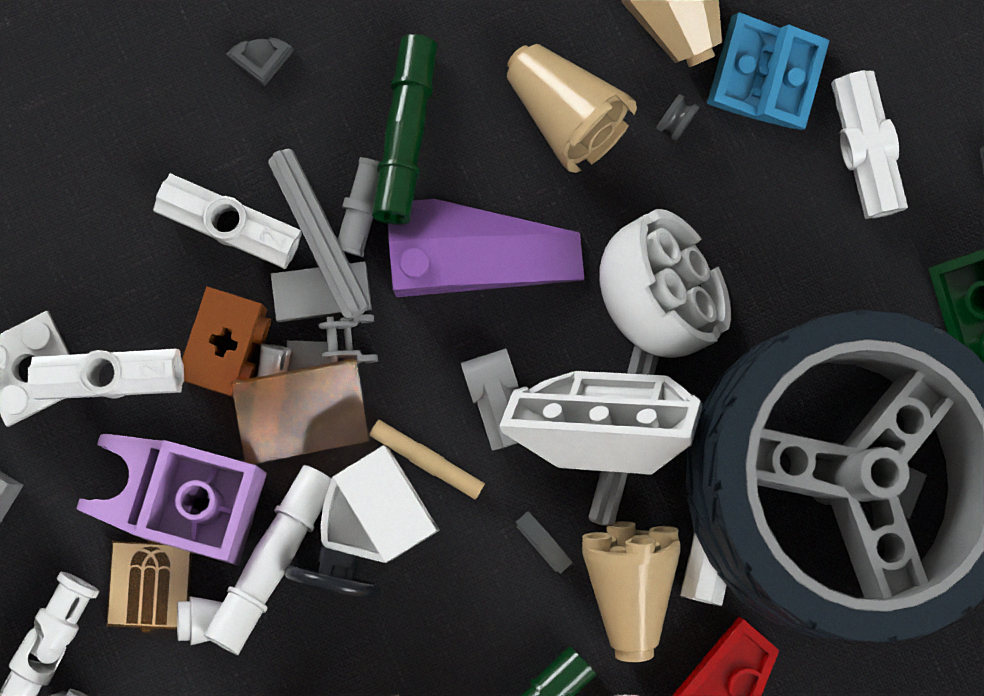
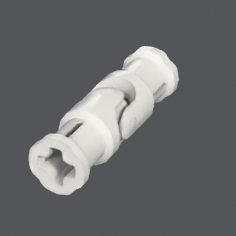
(48, 639)

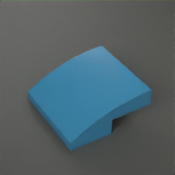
(768, 72)

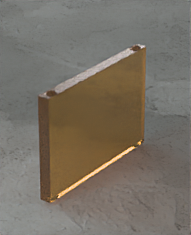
(300, 411)

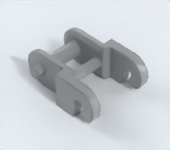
(346, 324)

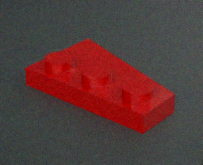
(734, 665)

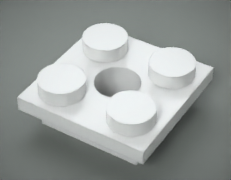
(31, 338)

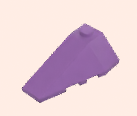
(474, 249)

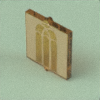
(147, 585)

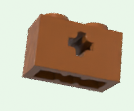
(215, 320)

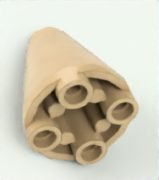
(632, 584)

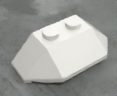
(604, 421)

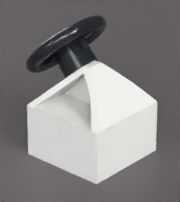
(368, 515)

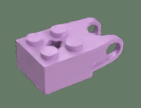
(162, 495)

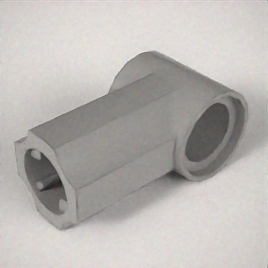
(491, 386)

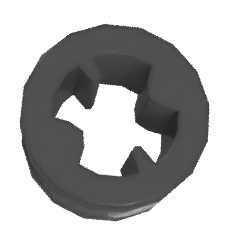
(677, 117)

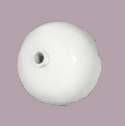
(653, 289)

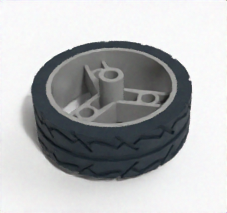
(933, 387)

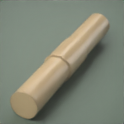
(427, 459)

